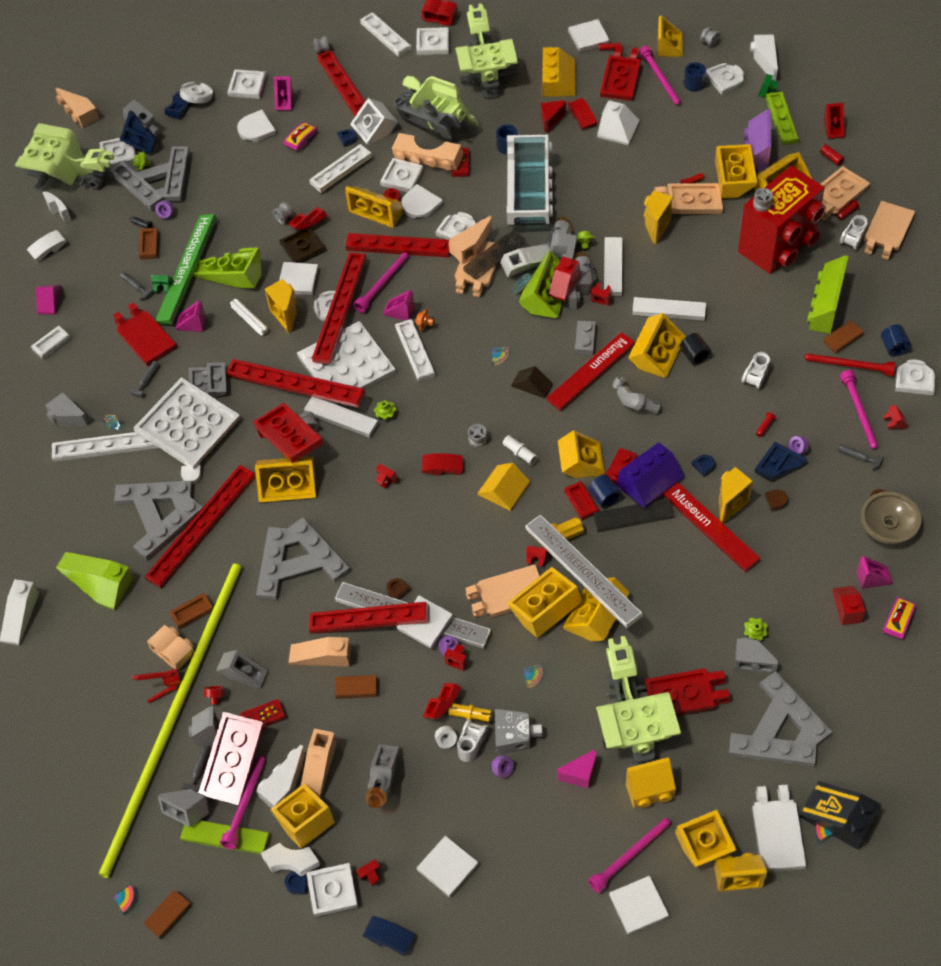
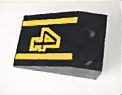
(841, 812)

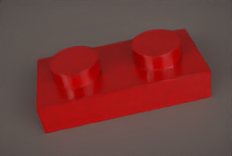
(621, 459)

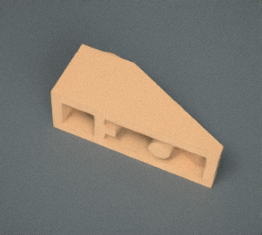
(321, 652)

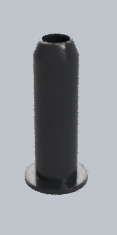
(140, 222)

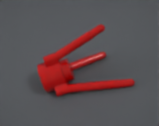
(169, 678)

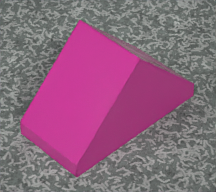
(283, 93)
(47, 298)
(400, 306)
(192, 318)
(872, 573)
(579, 770)

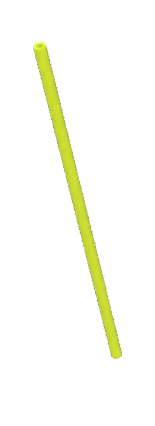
(169, 723)

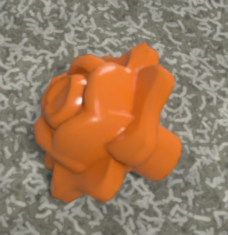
(423, 319)

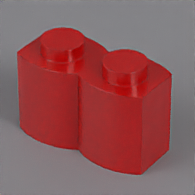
(439, 11)

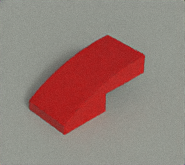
(583, 113)
(302, 221)
(441, 462)
(438, 706)

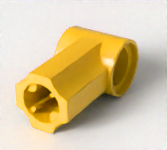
(569, 528)

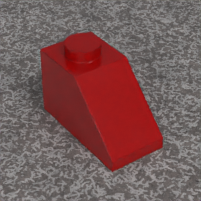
(564, 278)
(848, 605)

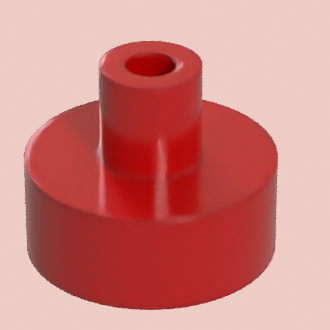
(393, 194)
(214, 693)

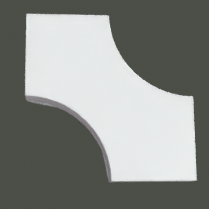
(282, 858)

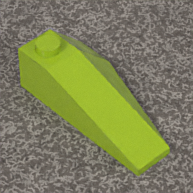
(235, 270)
(536, 296)
(99, 578)

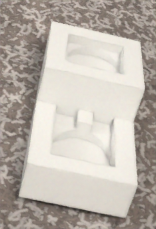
(56, 206)
(50, 242)

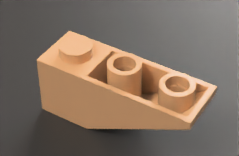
(79, 107)
(469, 242)
(318, 760)

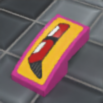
(299, 136)
(899, 617)

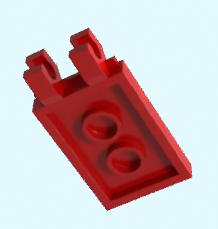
(621, 75)
(144, 335)
(691, 690)

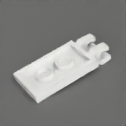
(778, 831)

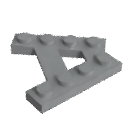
(137, 181)
(158, 531)
(275, 569)
(784, 704)

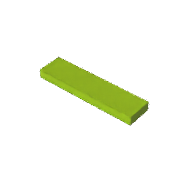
(782, 118)
(211, 833)

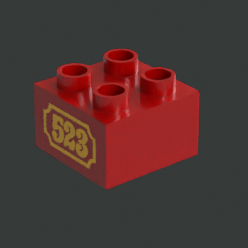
(791, 222)

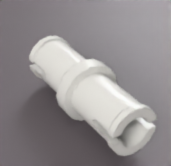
(520, 450)

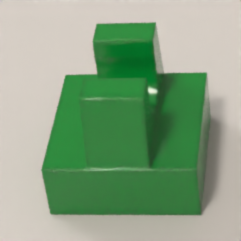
(768, 86)
(161, 280)

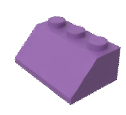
(759, 136)

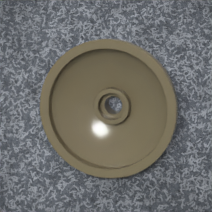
(891, 509)

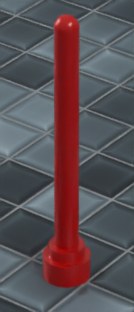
(885, 368)

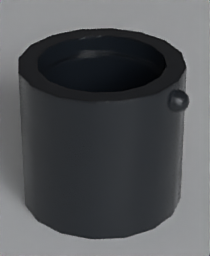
(695, 348)

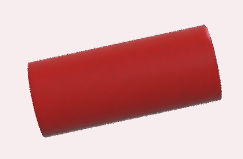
(832, 155)

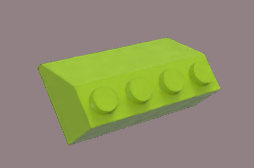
(827, 294)

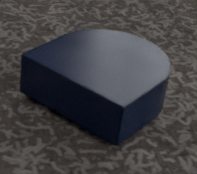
(347, 137)
(704, 464)
(296, 884)

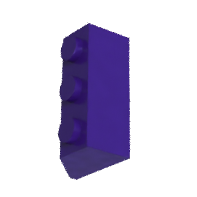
(650, 475)

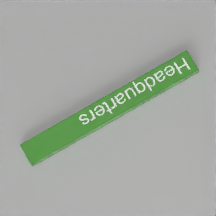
(186, 269)

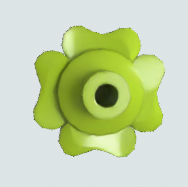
(140, 161)
(584, 238)
(385, 409)
(755, 629)

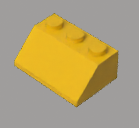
(558, 73)
(735, 170)
(772, 172)
(373, 206)
(657, 346)
(285, 480)
(545, 602)
(590, 617)

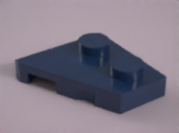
(137, 134)
(779, 461)

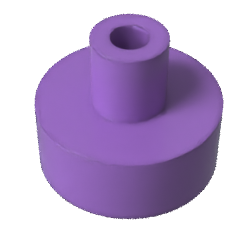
(164, 209)
(799, 444)
(447, 642)
(502, 766)

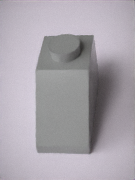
(65, 412)
(753, 656)
(241, 669)
(204, 727)
(184, 806)

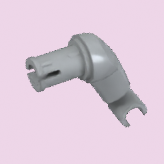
(634, 400)

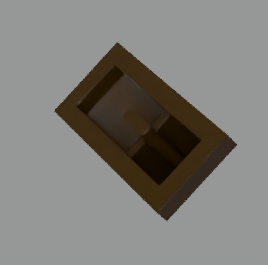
(533, 382)

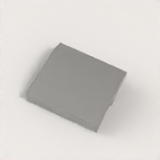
(209, 379)

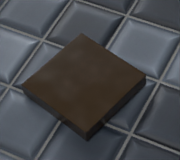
(302, 245)

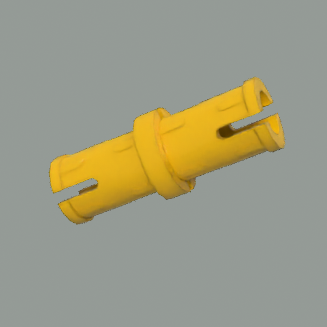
(470, 712)

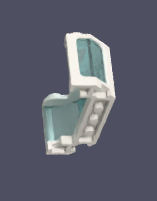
(528, 179)

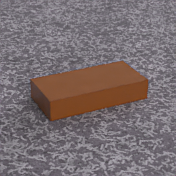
(148, 243)
(843, 337)
(191, 611)
(355, 686)
(167, 914)

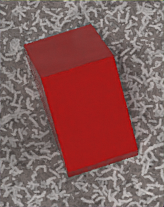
(551, 113)
(834, 120)

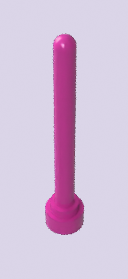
(647, 55)
(362, 303)
(848, 378)
(230, 838)
(599, 881)

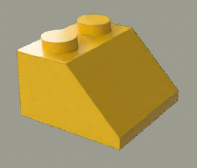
(657, 214)
(282, 303)
(580, 455)
(734, 493)
(650, 783)
(303, 815)
(705, 839)
(740, 872)

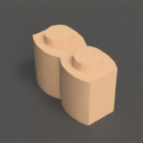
(171, 647)

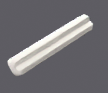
(249, 317)

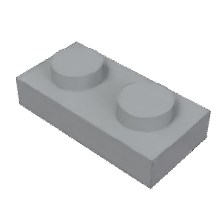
(585, 337)

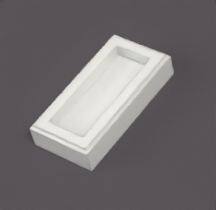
(51, 342)

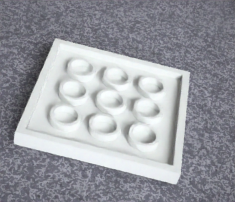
(355, 360)
(187, 423)

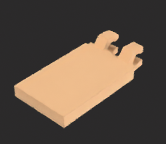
(840, 190)
(694, 198)
(888, 228)
(463, 278)
(499, 590)

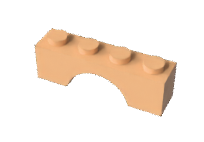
(446, 156)

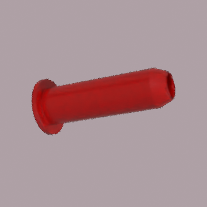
(609, 46)
(692, 179)
(854, 205)
(765, 424)

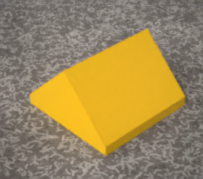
(669, 39)
(505, 486)

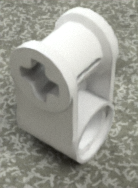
(855, 231)
(755, 372)
(472, 736)

